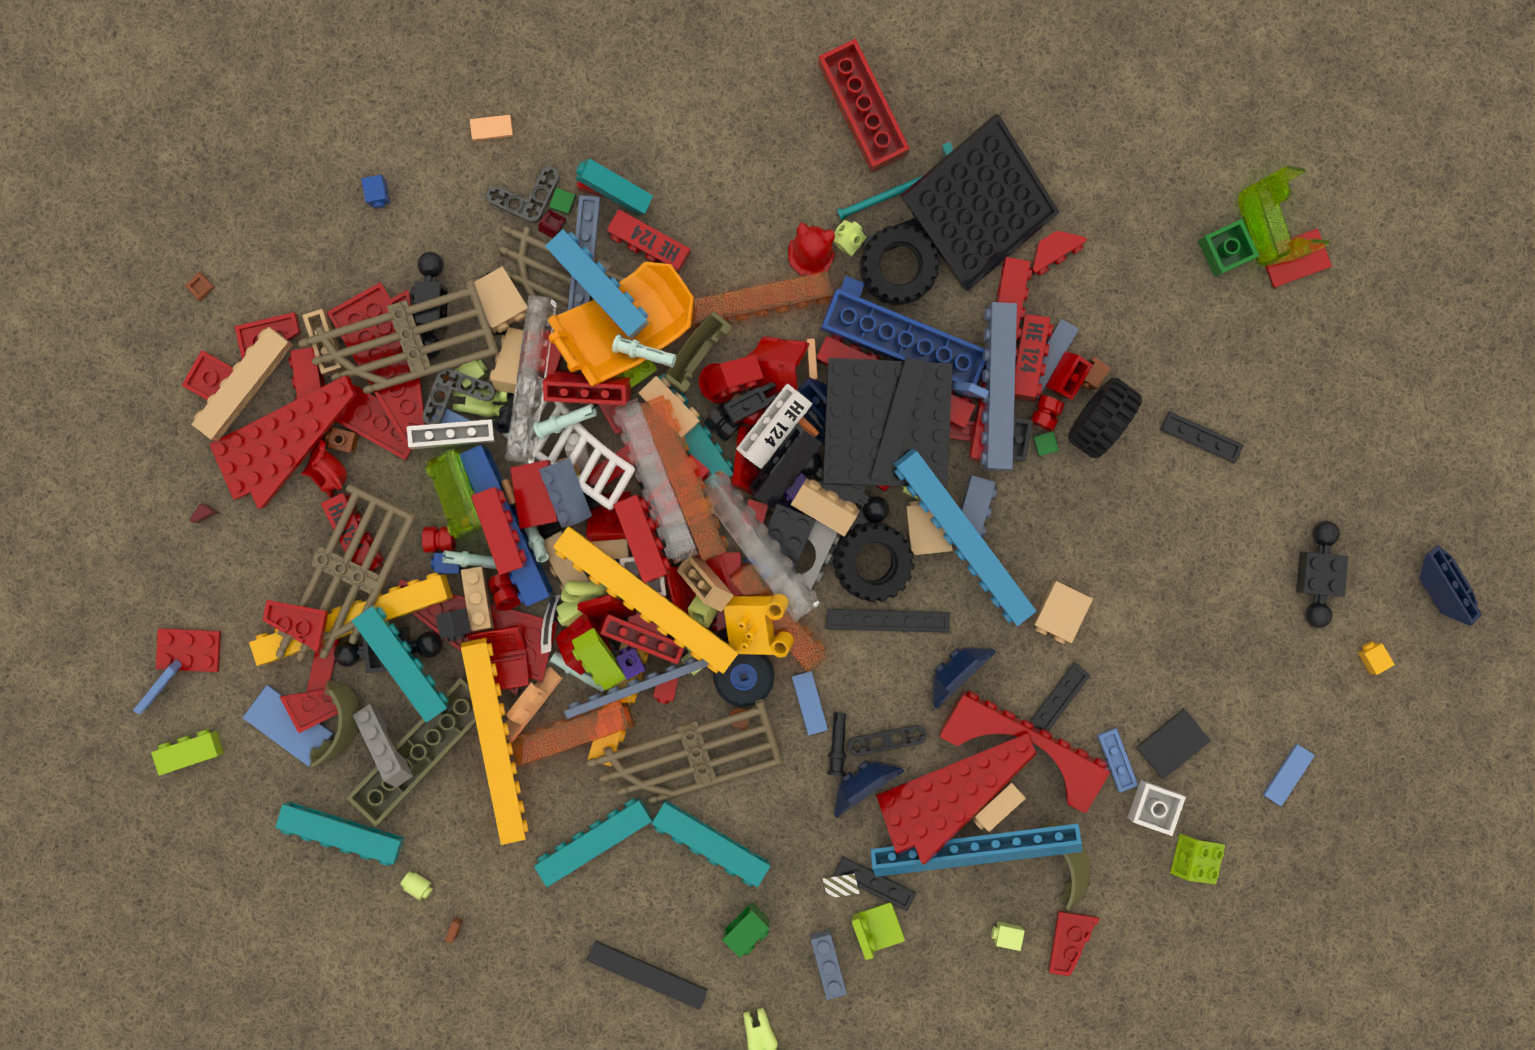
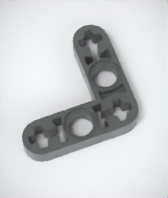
(525, 204)
(448, 388)

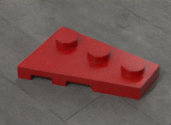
(300, 622)
(308, 708)
(1069, 939)

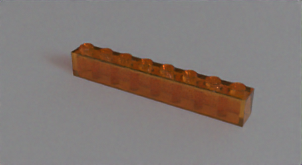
(764, 298)
(683, 478)

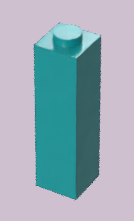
(613, 186)

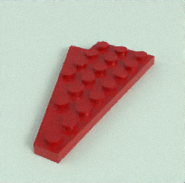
(403, 401)
(271, 448)
(529, 626)
(940, 804)

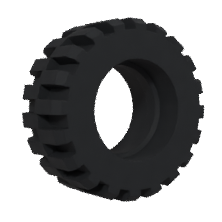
(927, 264)
(1105, 418)
(895, 577)

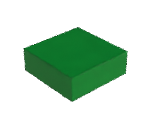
(562, 201)
(1045, 444)

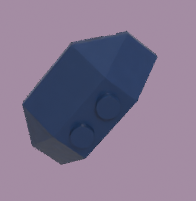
(816, 394)
(1449, 587)
(957, 671)
(863, 783)

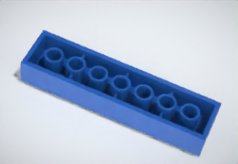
(899, 336)
(485, 475)

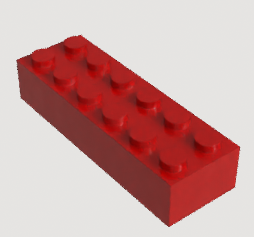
(863, 105)

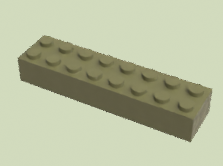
(423, 750)

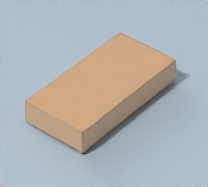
(491, 127)
(810, 360)

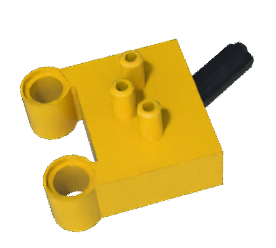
(751, 625)

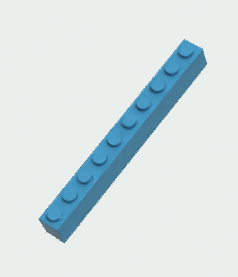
(964, 537)
(982, 850)

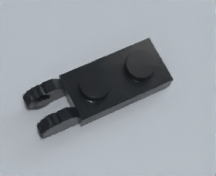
(749, 403)

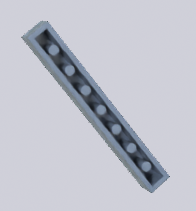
(1000, 383)

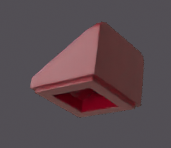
(551, 224)
(202, 513)

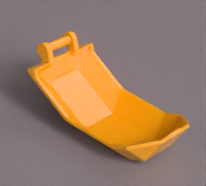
(588, 332)

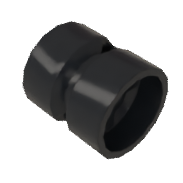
(720, 421)

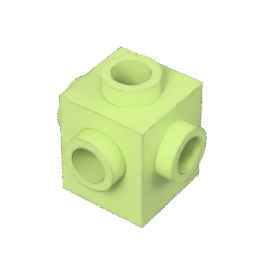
(849, 237)

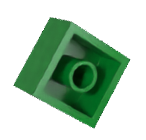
(1228, 248)
(746, 930)

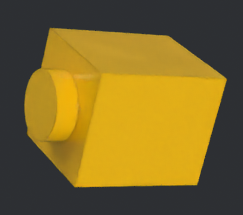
(1375, 657)

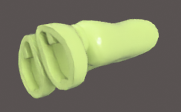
(480, 407)
(582, 591)
(762, 1036)

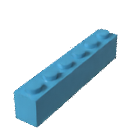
(597, 284)

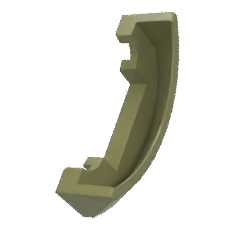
(695, 349)
(347, 729)
(1080, 874)

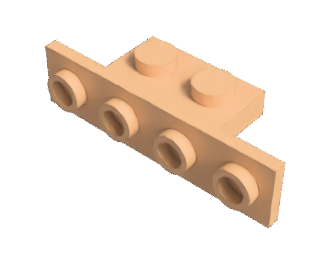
(530, 702)

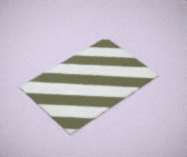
(841, 885)

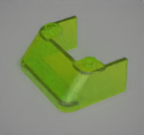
(1266, 221)
(454, 493)

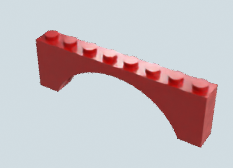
(975, 717)

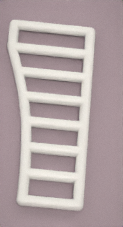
(599, 449)

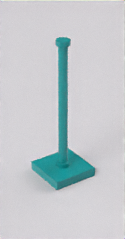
(946, 149)

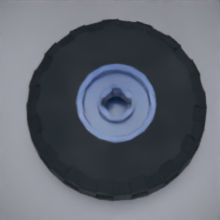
(745, 680)

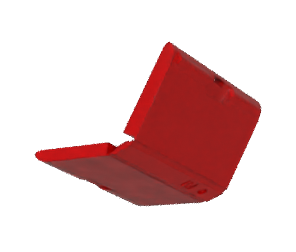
(778, 362)
(681, 592)
(508, 655)

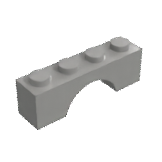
(822, 540)
(387, 759)

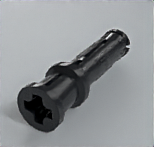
(502, 423)
(837, 752)

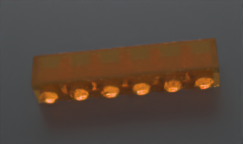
(804, 648)
(573, 733)

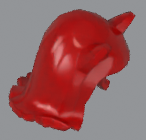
(811, 250)
(325, 469)

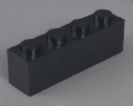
(785, 465)

